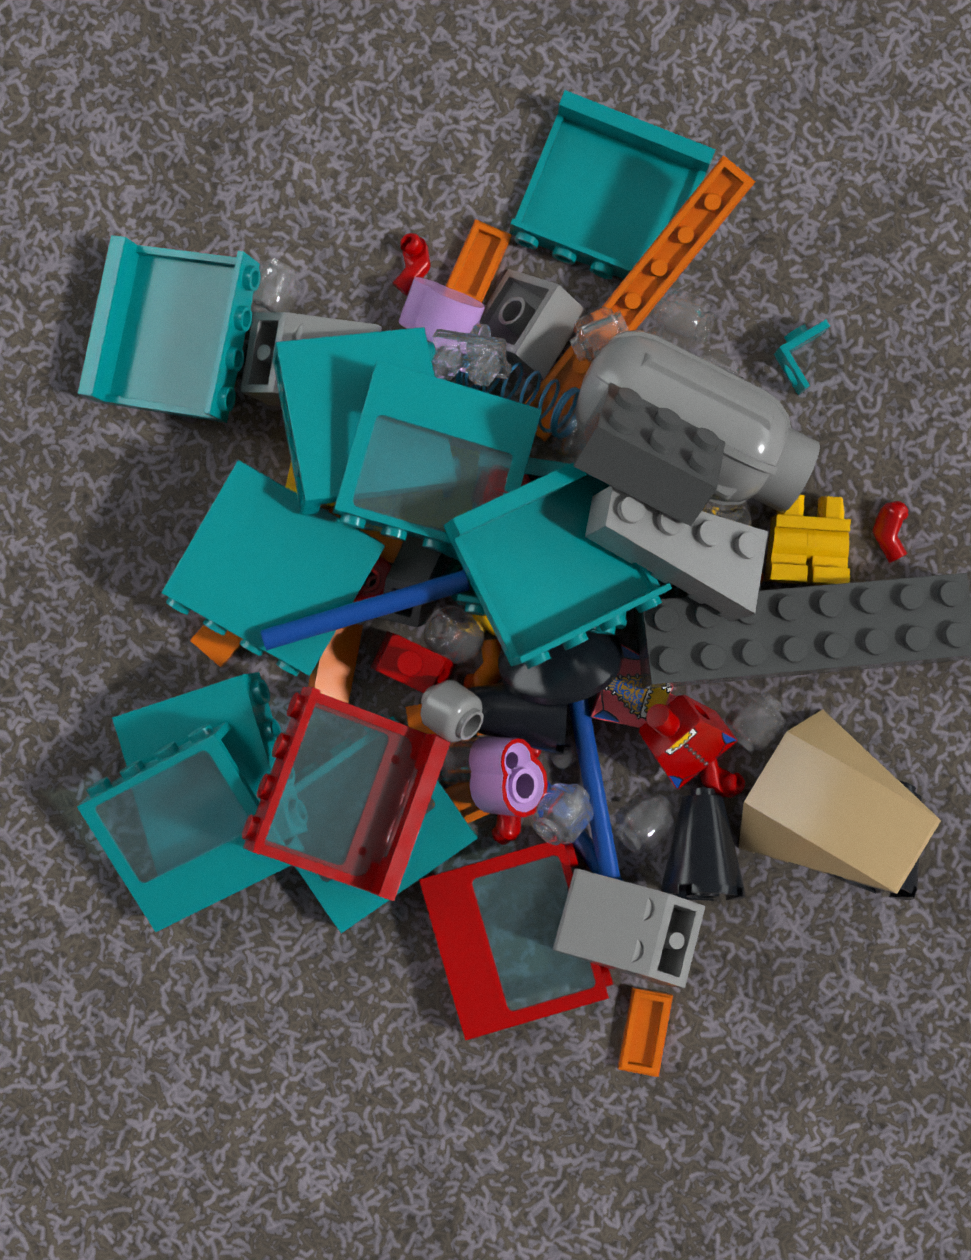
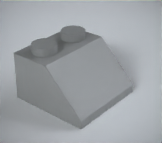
(532, 318)

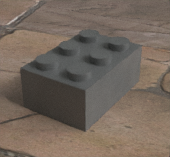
(651, 454)

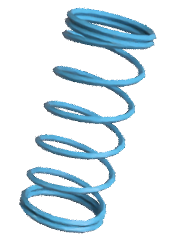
(557, 410)

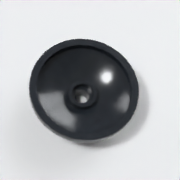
(568, 674)

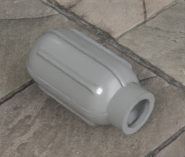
(761, 450)

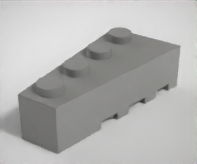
(711, 560)

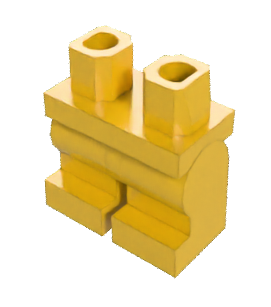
(818, 540)

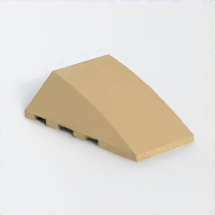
(835, 809)

